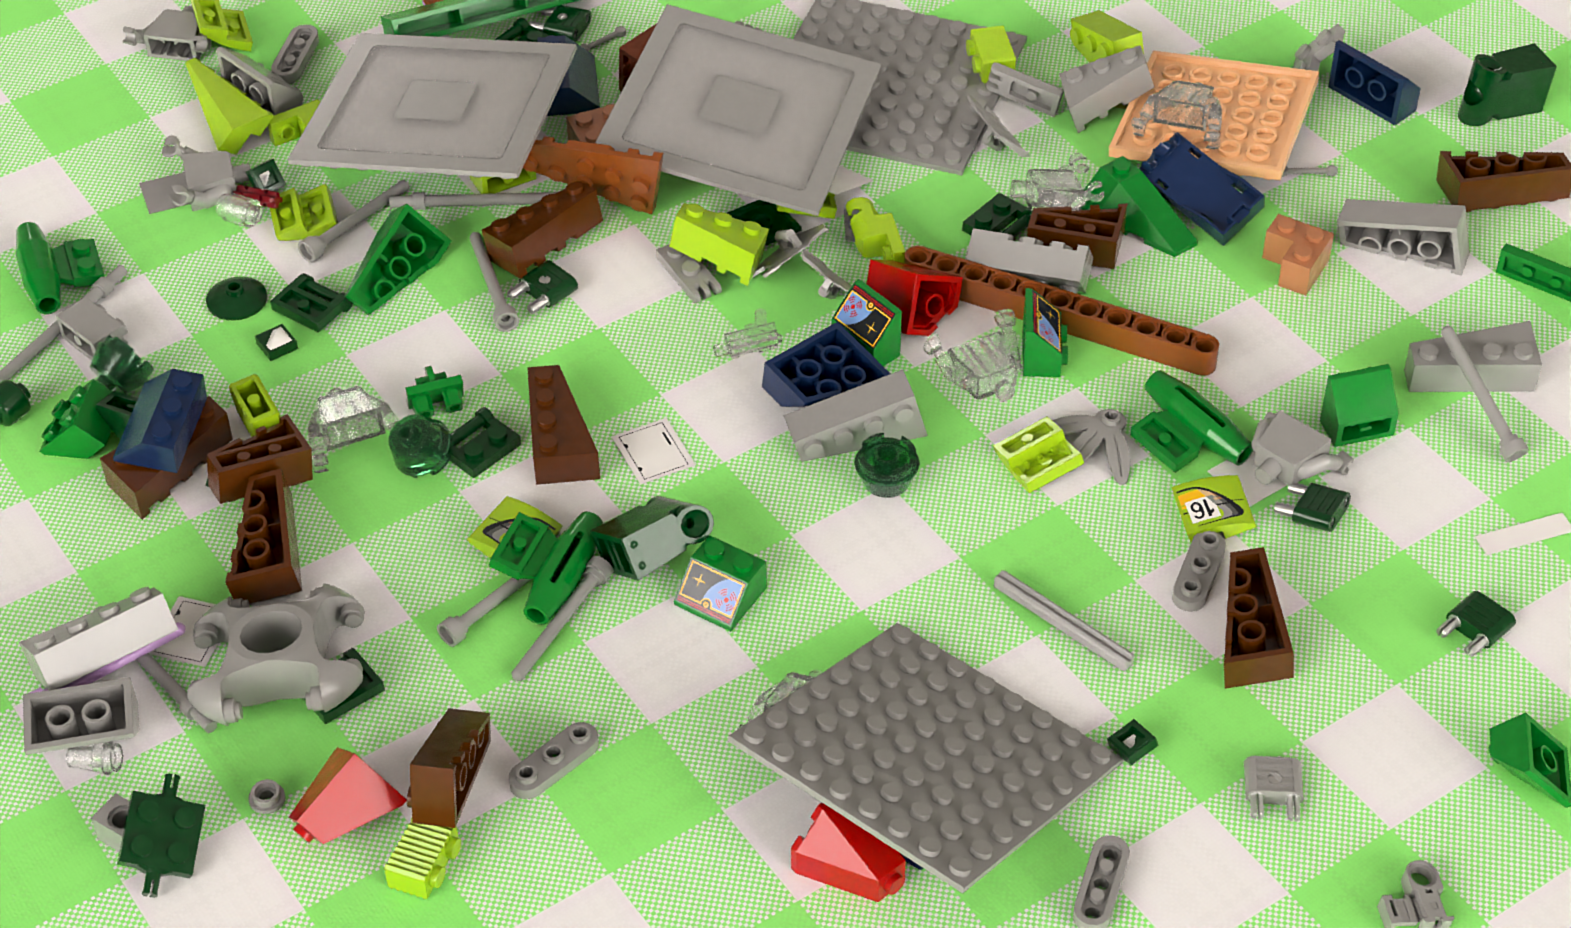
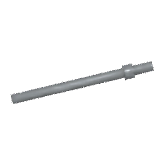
(420, 201)
(100, 289)
(174, 690)

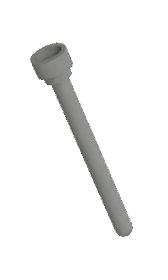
(313, 246)
(504, 315)
(1511, 446)
(596, 573)
(454, 629)

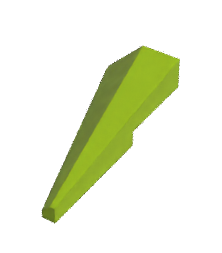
(226, 108)

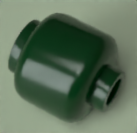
(13, 402)

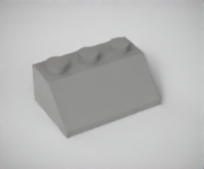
(258, 82)
(80, 716)

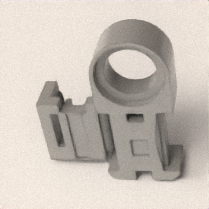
(1419, 902)

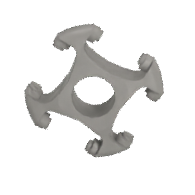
(276, 654)

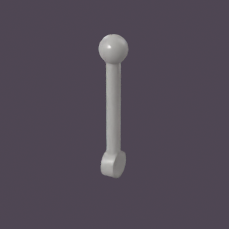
(619, 32)
(1330, 170)

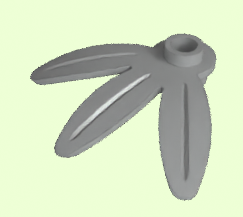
(1103, 426)

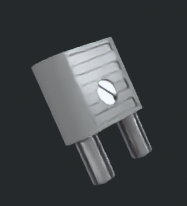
(1273, 782)

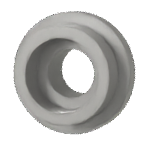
(263, 790)

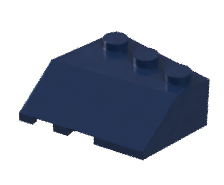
(820, 368)

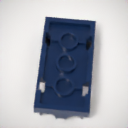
(1202, 188)

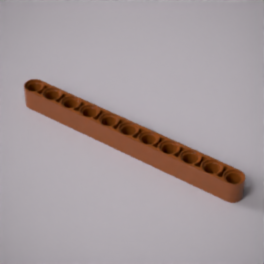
(1083, 315)

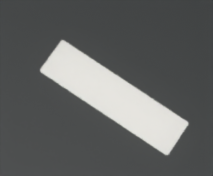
(1524, 533)

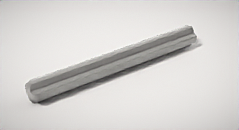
(1064, 620)

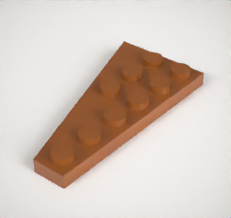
(614, 174)

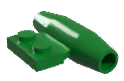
(46, 268)
(1187, 425)
(553, 563)

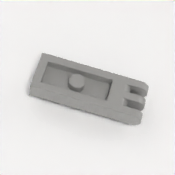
(1024, 89)
(688, 273)

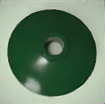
(236, 298)

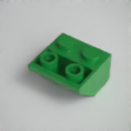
(1359, 405)
(77, 425)

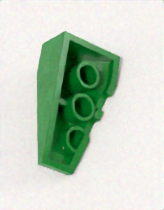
(1147, 210)
(397, 257)

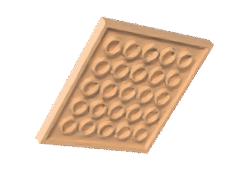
(1258, 104)

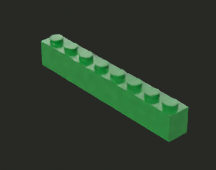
(459, 15)

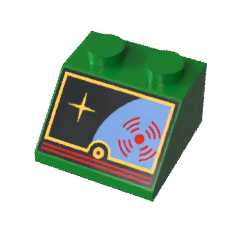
(871, 321)
(1042, 337)
(721, 583)

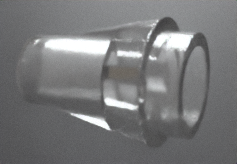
(98, 757)

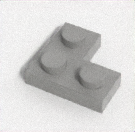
(1310, 55)

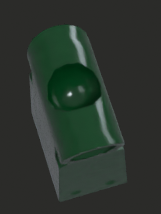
(1506, 85)
(651, 535)

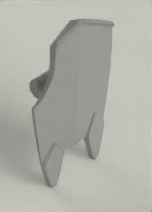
(997, 128)
(790, 245)
(831, 277)

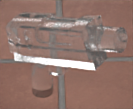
(753, 338)

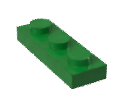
(1535, 271)

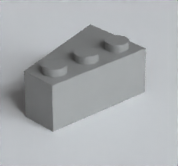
(1104, 84)

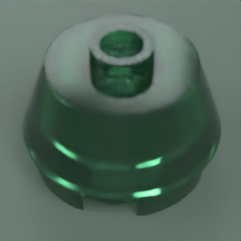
(119, 366)
(420, 445)
(886, 465)

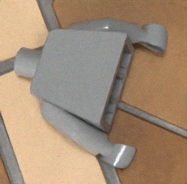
(171, 36)
(206, 175)
(1293, 451)

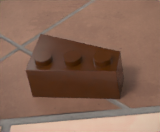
(1094, 228)
(268, 450)

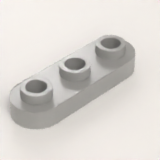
(295, 53)
(1199, 571)
(547, 770)
(1104, 873)

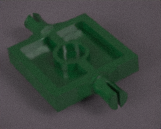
(161, 835)

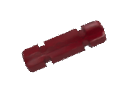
(266, 197)

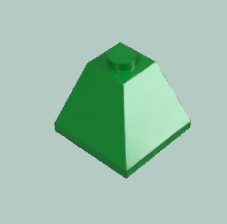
(1532, 756)

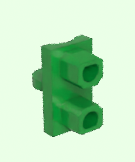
(435, 389)

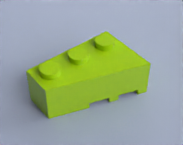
(1101, 35)
(719, 239)

